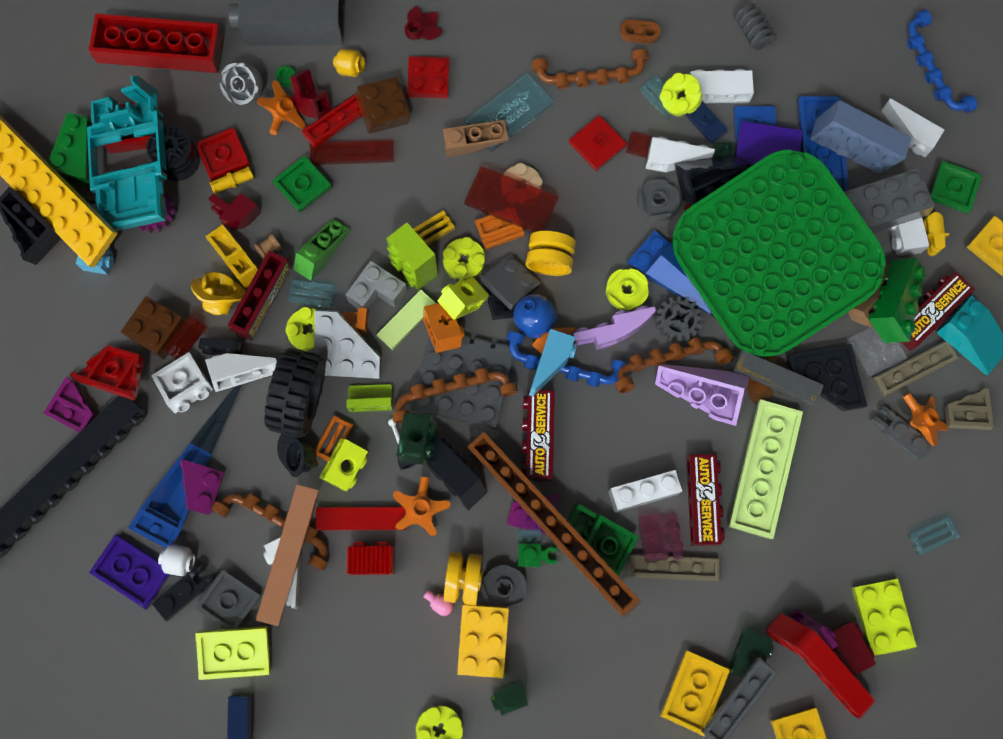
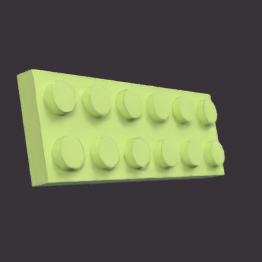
(765, 469)

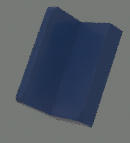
(240, 717)

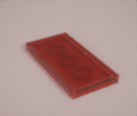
(511, 200)

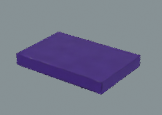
(760, 140)
(130, 571)

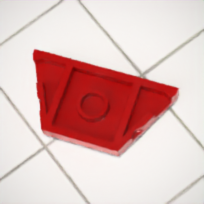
(113, 372)

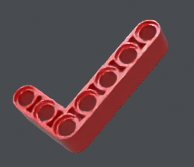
(823, 663)

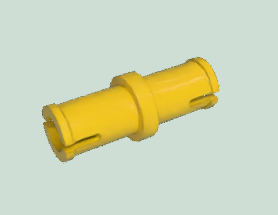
(231, 180)

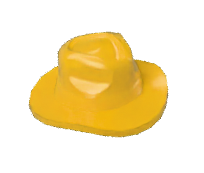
(217, 292)

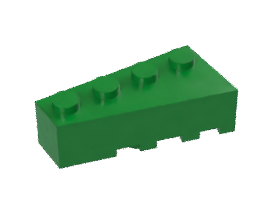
(898, 301)

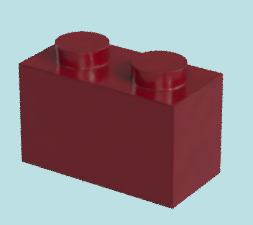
(852, 648)

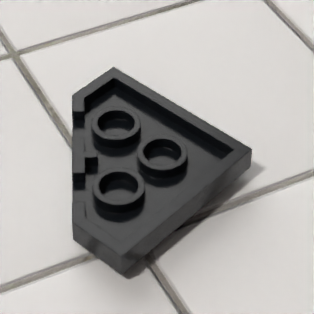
(834, 369)

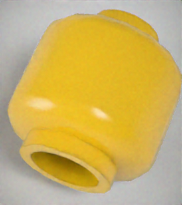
(349, 63)

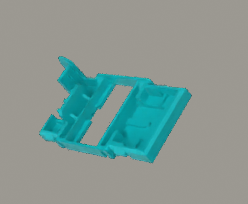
(134, 194)

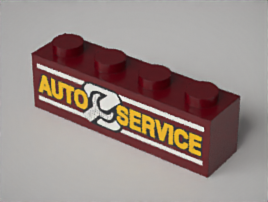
(259, 295)
(938, 307)
(539, 437)
(704, 500)

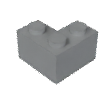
(376, 283)

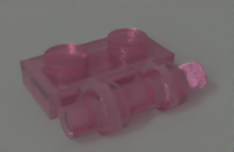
(653, 537)

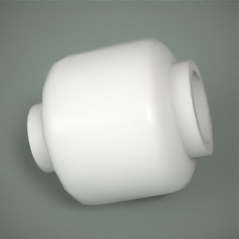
(177, 560)

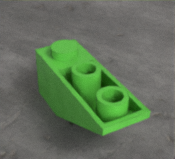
(319, 249)

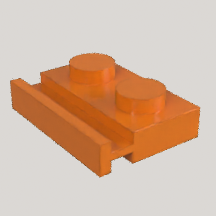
(497, 231)

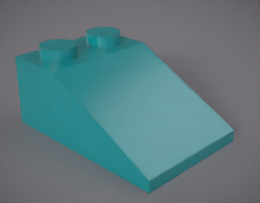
(974, 334)

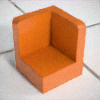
(358, 320)

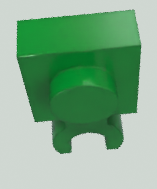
(531, 555)

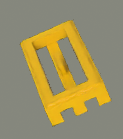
(442, 215)

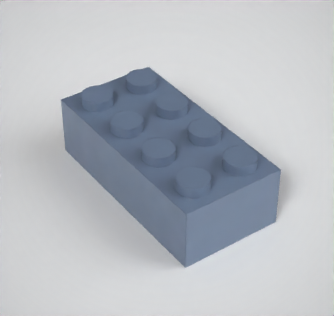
(860, 137)

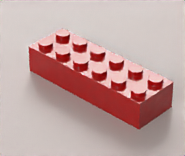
(156, 43)

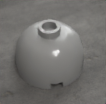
(241, 83)

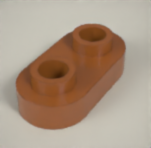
(640, 30)

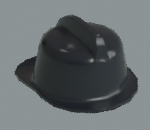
(295, 455)

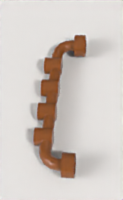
(583, 77)
(675, 352)
(460, 382)
(270, 514)

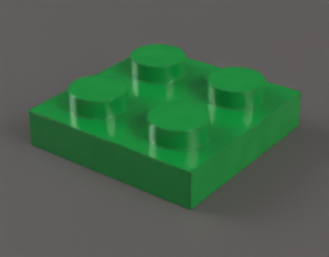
(302, 184)
(955, 187)

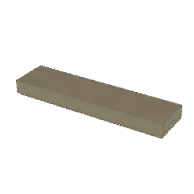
(915, 368)
(685, 569)

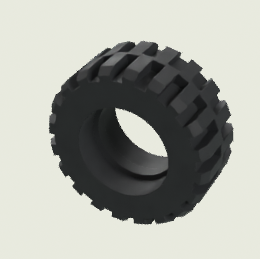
(294, 392)

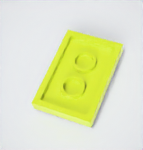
(884, 617)
(233, 652)

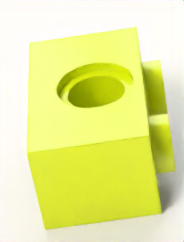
(462, 297)
(344, 451)

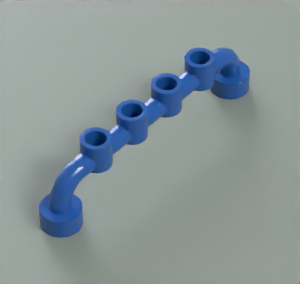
(934, 74)
(572, 373)

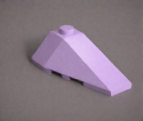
(711, 390)

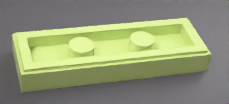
(404, 321)

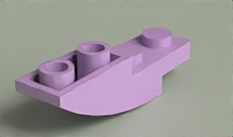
(622, 327)

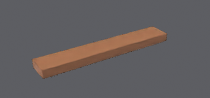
(287, 555)

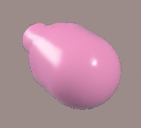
(438, 604)

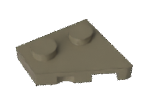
(971, 412)

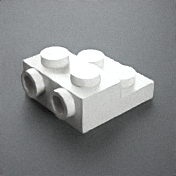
(182, 383)

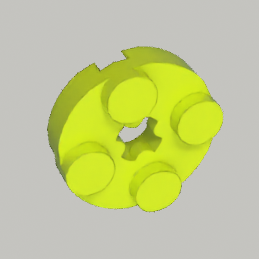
(679, 83)
(467, 248)
(625, 278)
(295, 330)
(434, 717)

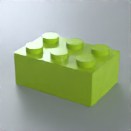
(412, 257)

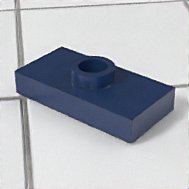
(707, 123)

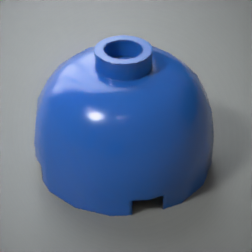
(534, 315)

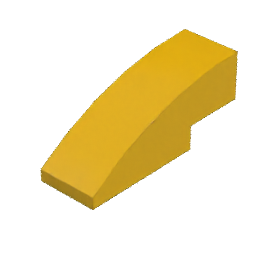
(232, 255)

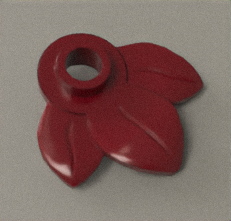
(423, 23)

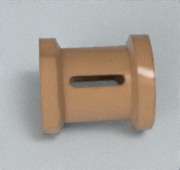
(269, 244)

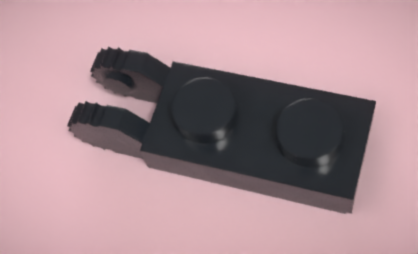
(182, 593)

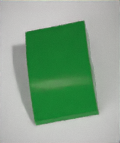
(604, 536)

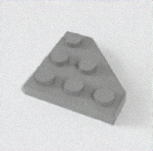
(343, 347)

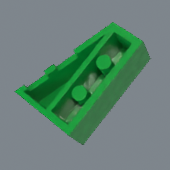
(71, 150)

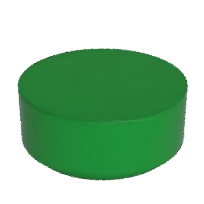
(283, 76)

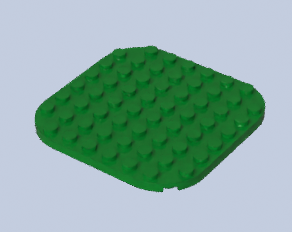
(778, 253)

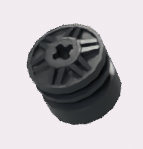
(180, 152)

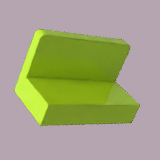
(370, 398)

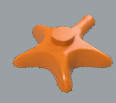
(281, 108)
(925, 418)
(420, 508)

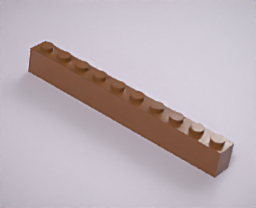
(555, 526)

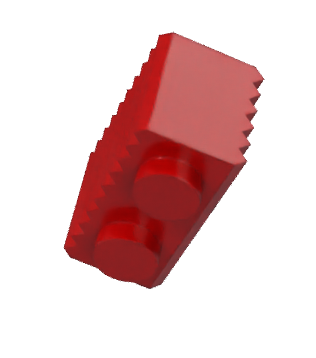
(370, 559)

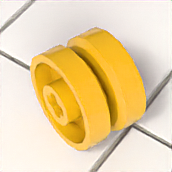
(550, 253)
(462, 577)

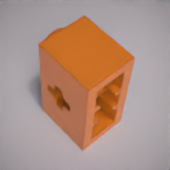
(442, 328)

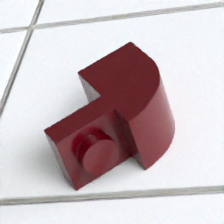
(306, 98)
(237, 214)

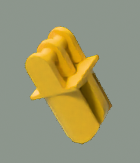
(935, 233)

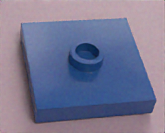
(753, 114)

